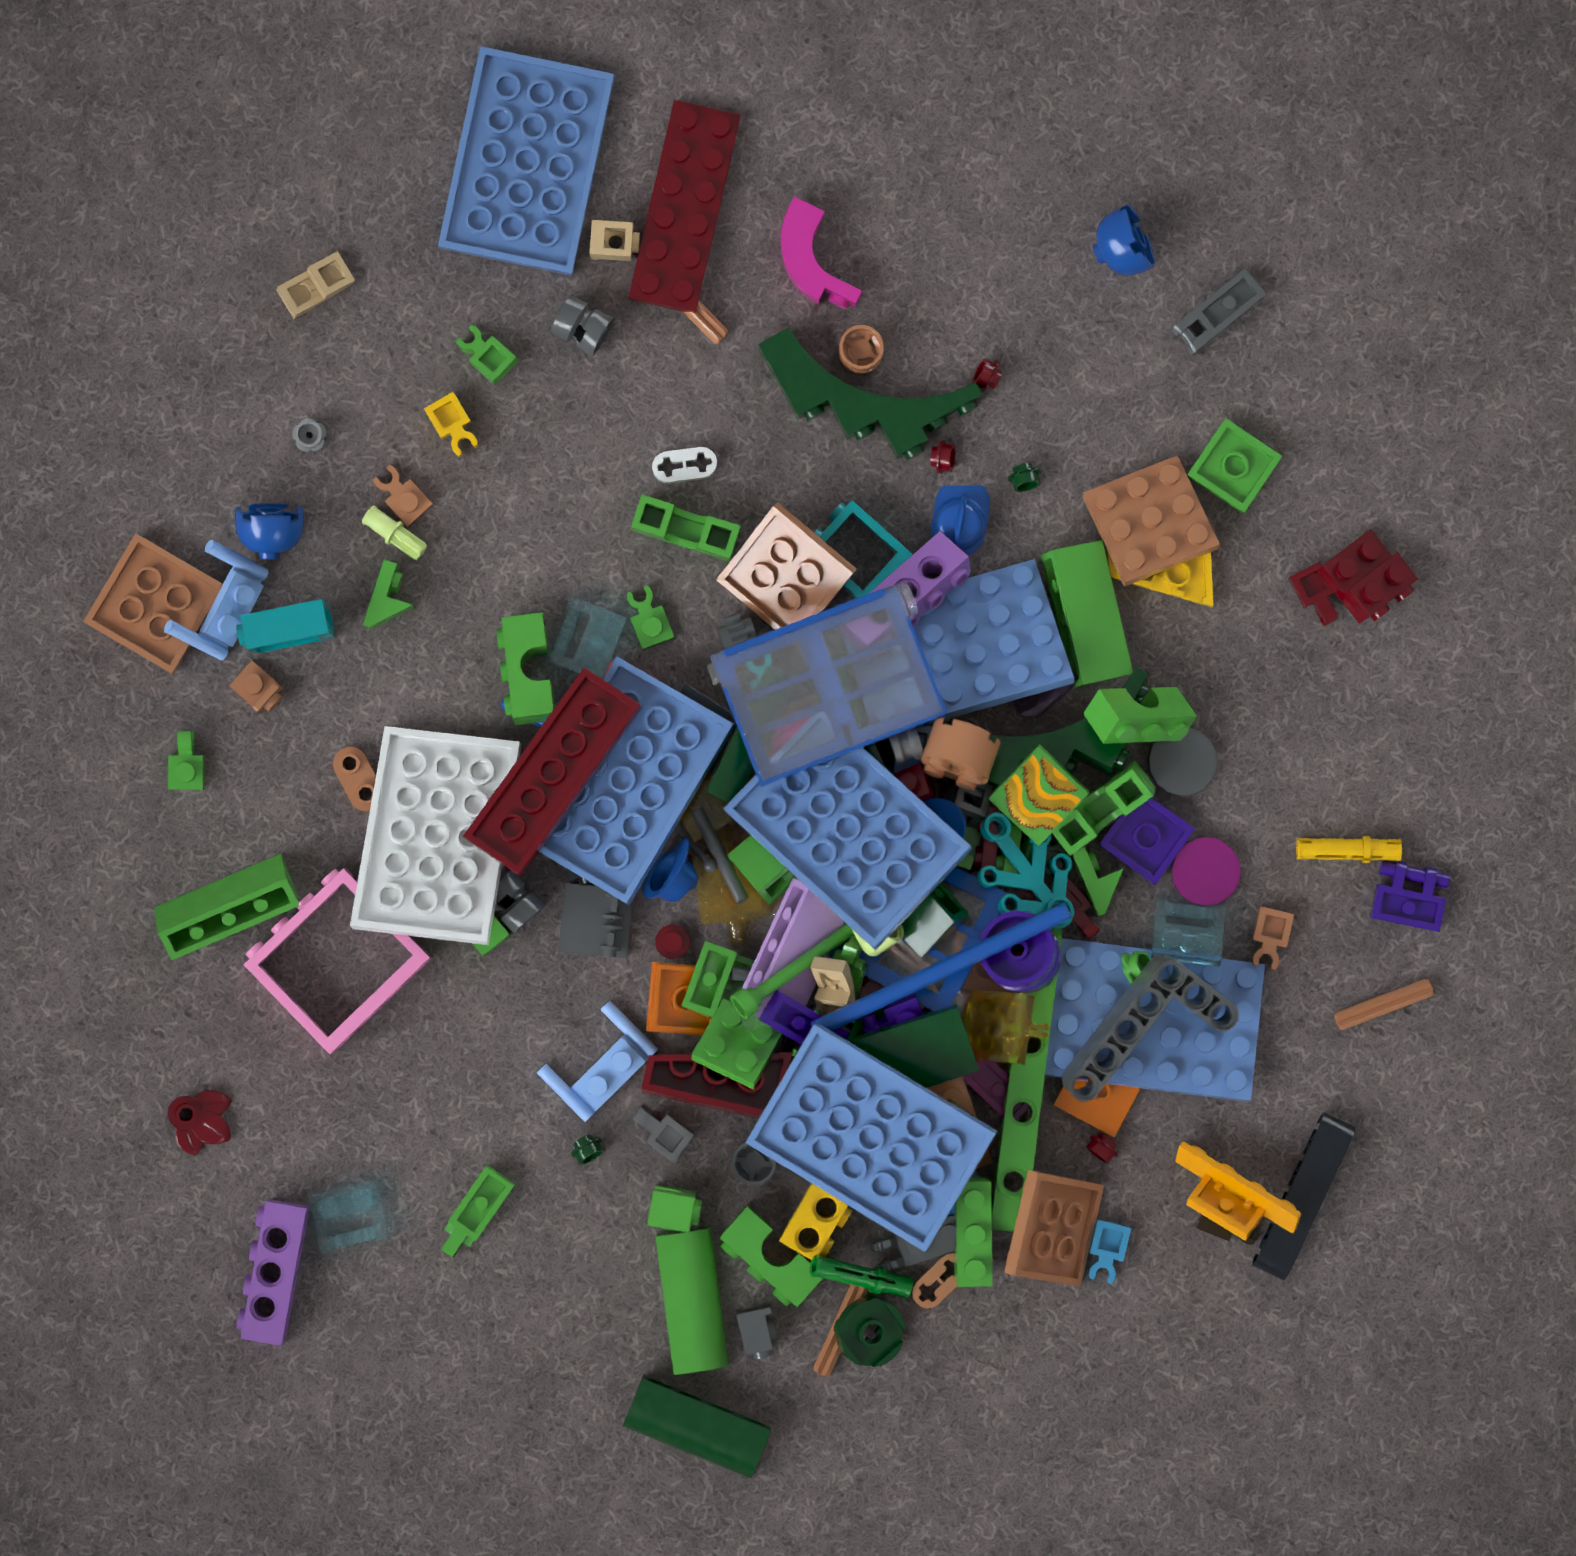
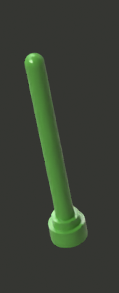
(747, 1001)

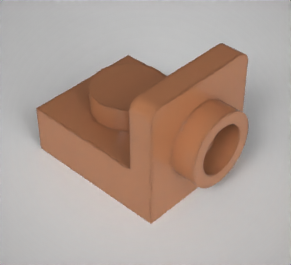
(257, 688)

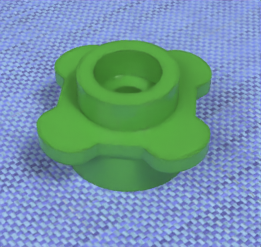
(1134, 964)

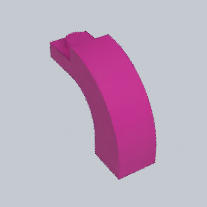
(797, 237)

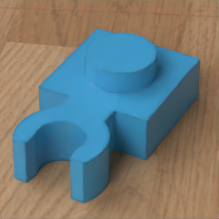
(1110, 1244)

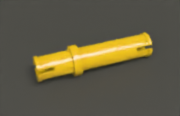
(1349, 849)

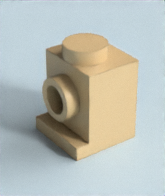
(604, 231)

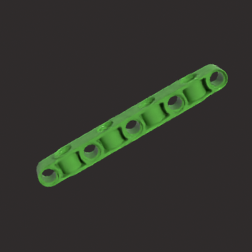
(1019, 1139)

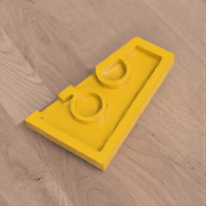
(1186, 581)

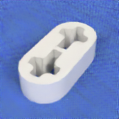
(686, 473)

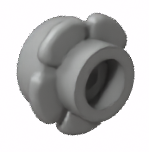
(301, 430)

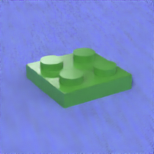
(1234, 466)
(736, 1045)

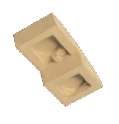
(315, 285)
(833, 983)

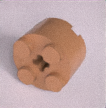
(960, 753)

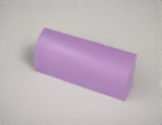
(797, 927)

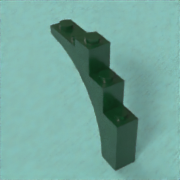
(857, 411)
(1067, 743)

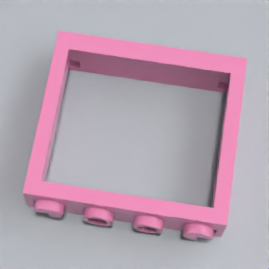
(361, 1015)

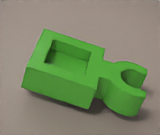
(489, 357)
(651, 623)

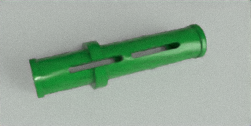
(874, 1279)

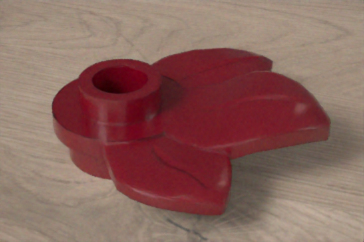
(205, 1121)

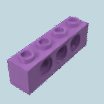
(936, 556)
(274, 1327)

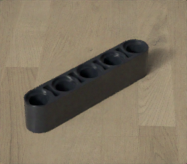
(1307, 1191)

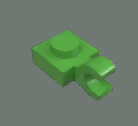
(186, 769)

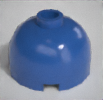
(1123, 243)
(269, 528)

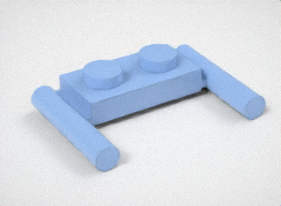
(234, 599)
(608, 1072)

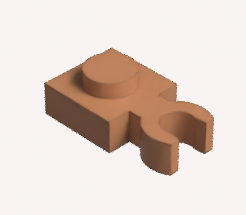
(406, 500)
(1272, 930)

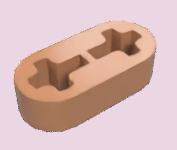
(929, 1277)

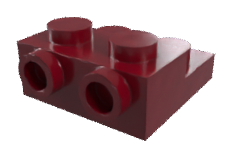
(1368, 577)

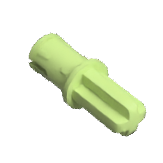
(394, 532)

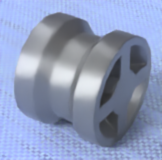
(906, 746)

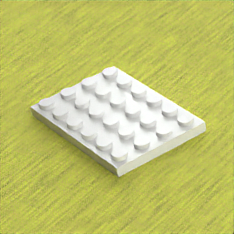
(415, 863)

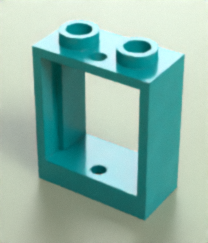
(839, 517)
(286, 626)

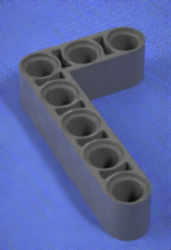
(1141, 1020)

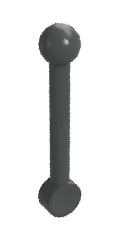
(709, 864)

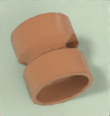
(861, 350)

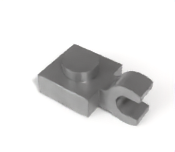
(666, 1135)

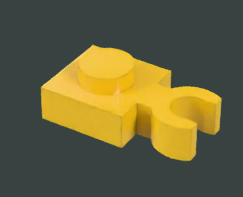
(449, 419)

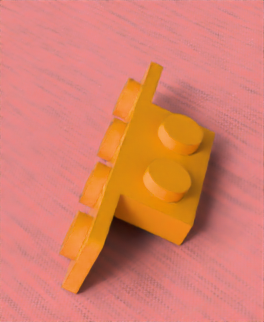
(1232, 1198)

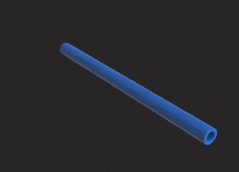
(945, 967)

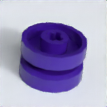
(1030, 970)

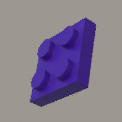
(1147, 839)

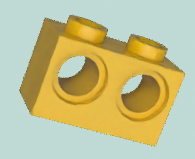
(807, 1217)

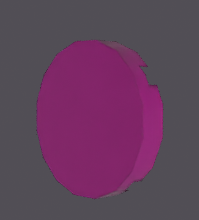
(1205, 871)

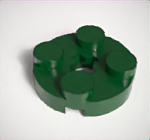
(851, 1326)

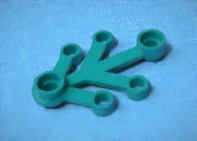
(1030, 875)

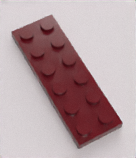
(684, 207)
(552, 772)

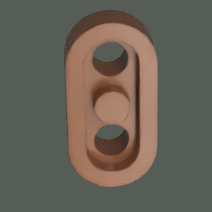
(357, 779)

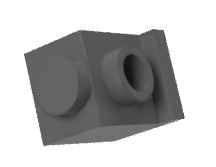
(971, 803)
(757, 1331)

